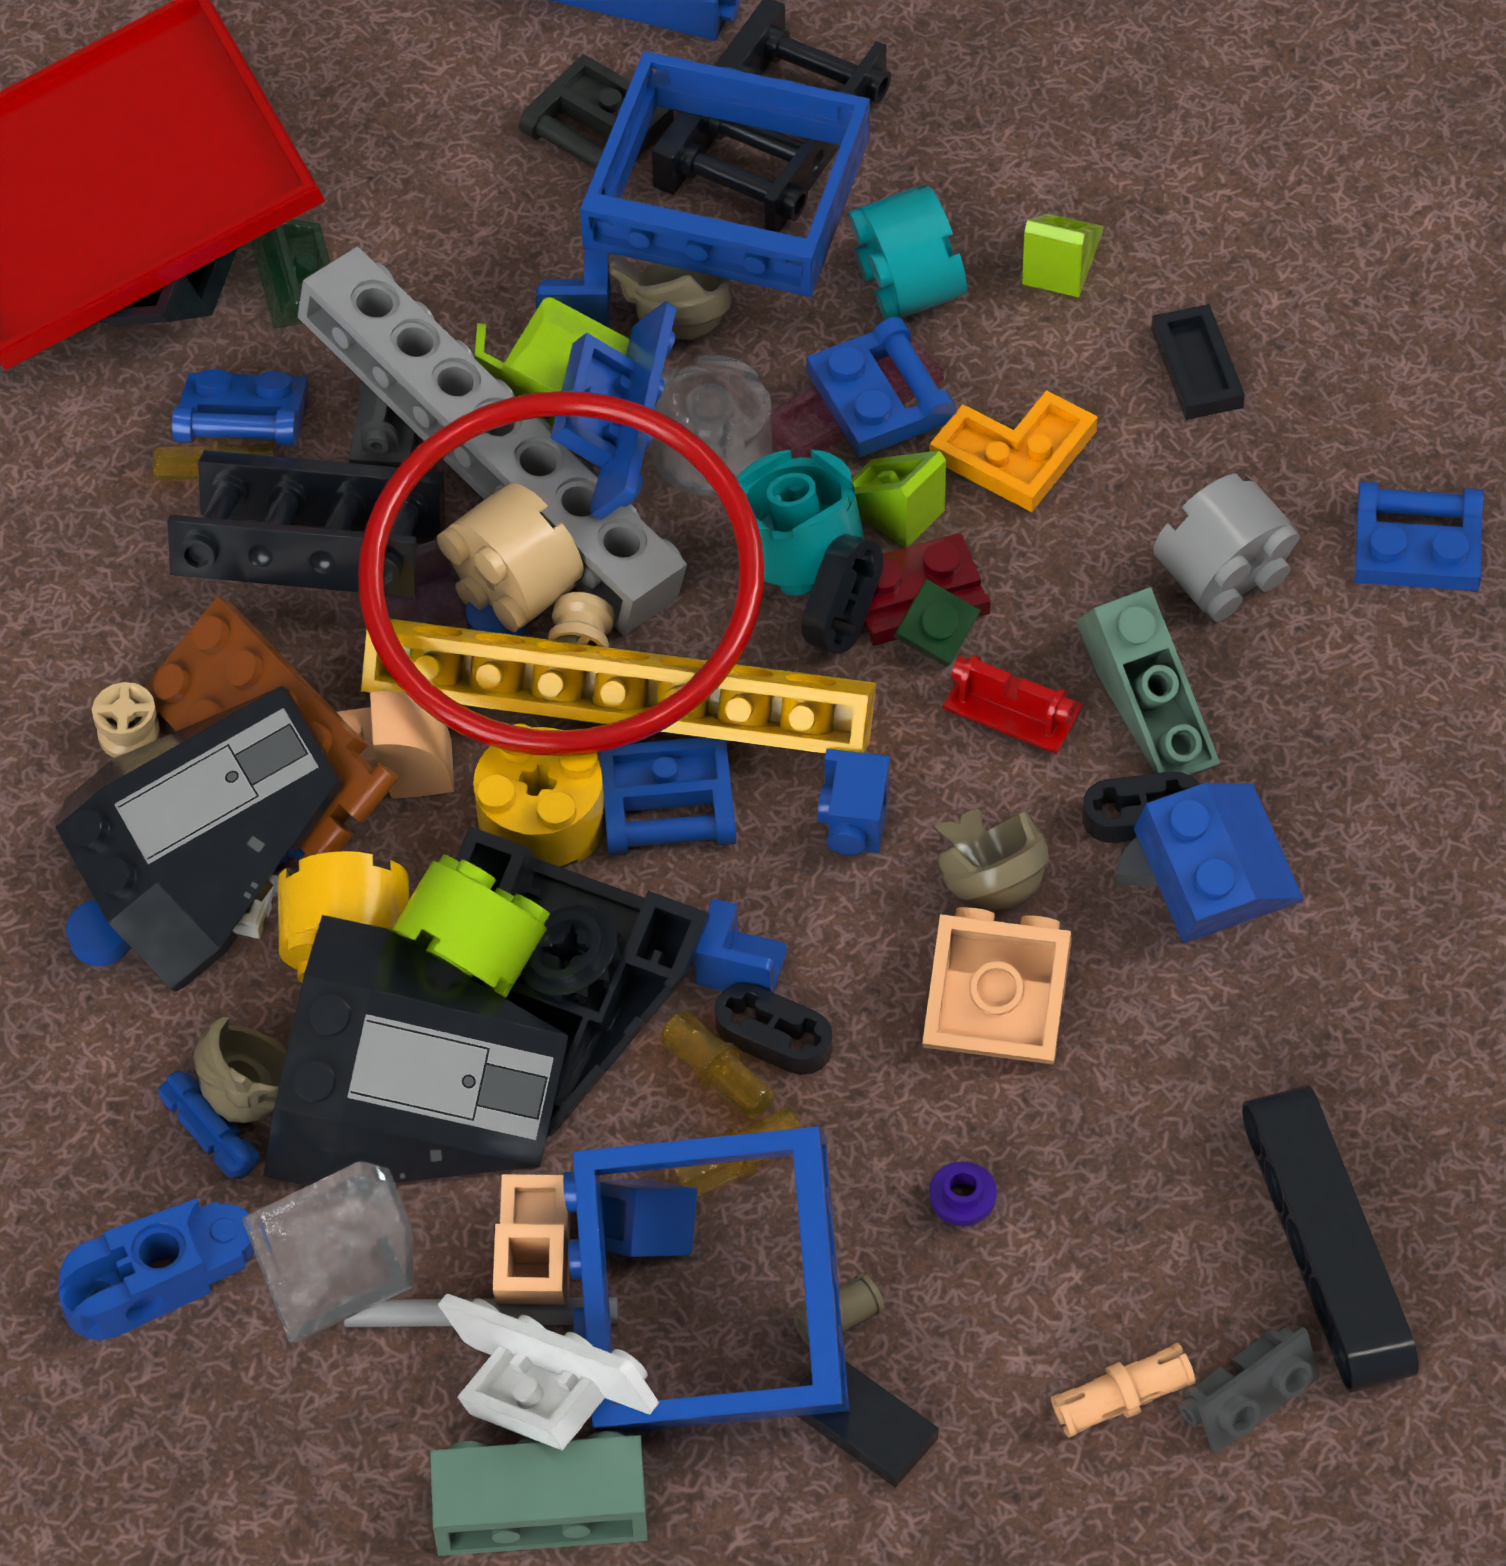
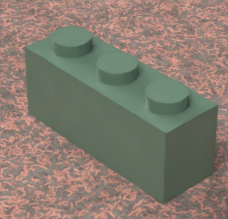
(538, 1494)

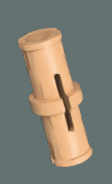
(1123, 1389)

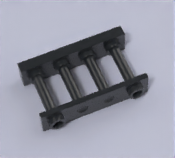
(759, 42)
(302, 493)

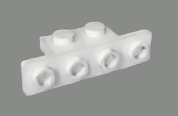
(540, 1379)

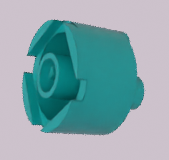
(907, 252)
(799, 513)

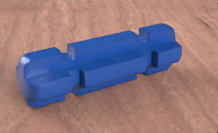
(207, 1127)

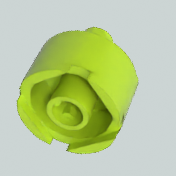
(471, 925)

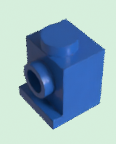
(854, 800)

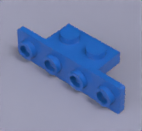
(632, 377)

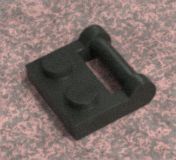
(590, 96)

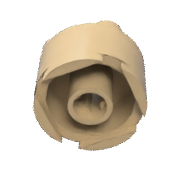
(511, 556)

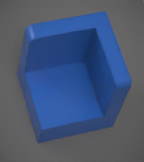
(586, 295)
(733, 956)
(648, 1217)

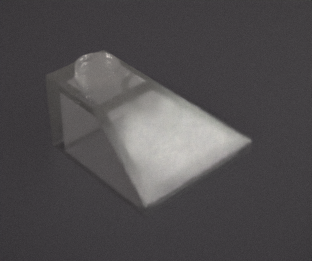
(333, 1248)

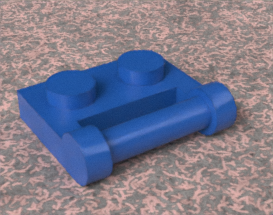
(863, 397)
(241, 406)
(1418, 552)
(666, 777)

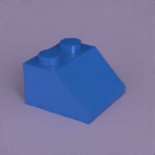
(1215, 857)

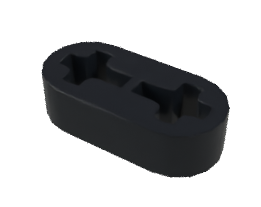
(842, 593)
(1129, 798)
(774, 1027)

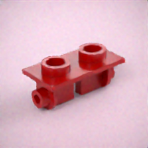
(1011, 704)

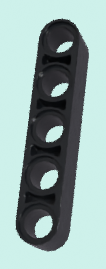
(1330, 1239)

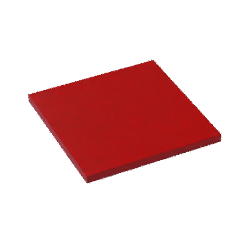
(134, 173)

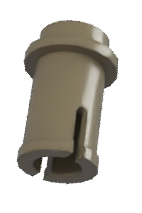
(858, 1302)

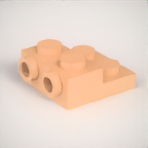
(997, 986)

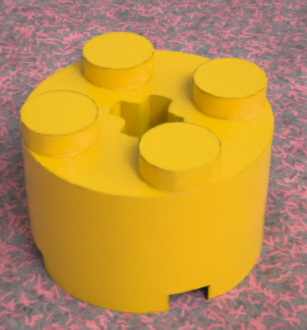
(542, 801)
(338, 887)

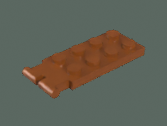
(231, 662)

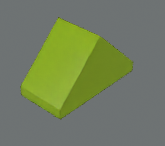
(1059, 253)
(902, 494)

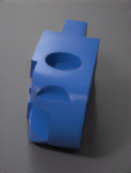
(110, 1278)

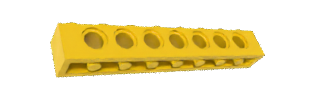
(616, 684)

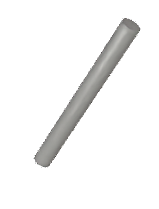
(427, 1313)

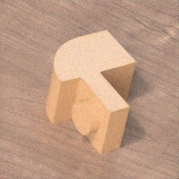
(405, 742)
(532, 1242)

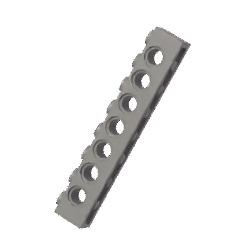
(436, 380)

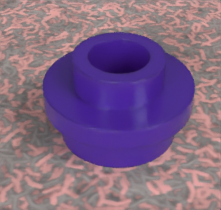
(959, 1209)

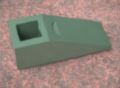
(1148, 682)

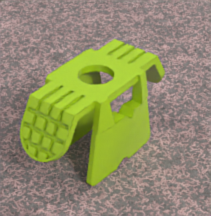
(544, 349)

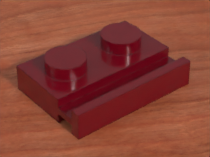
(941, 561)

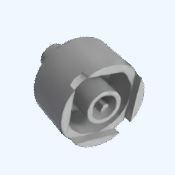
(1227, 545)

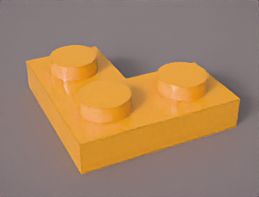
(1019, 461)

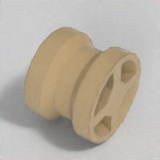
(582, 619)
(113, 712)

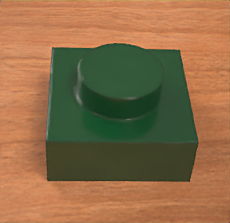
(936, 623)

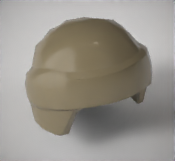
(697, 296)
(993, 866)
(238, 1070)

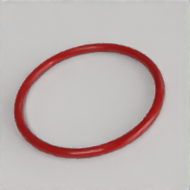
(579, 740)

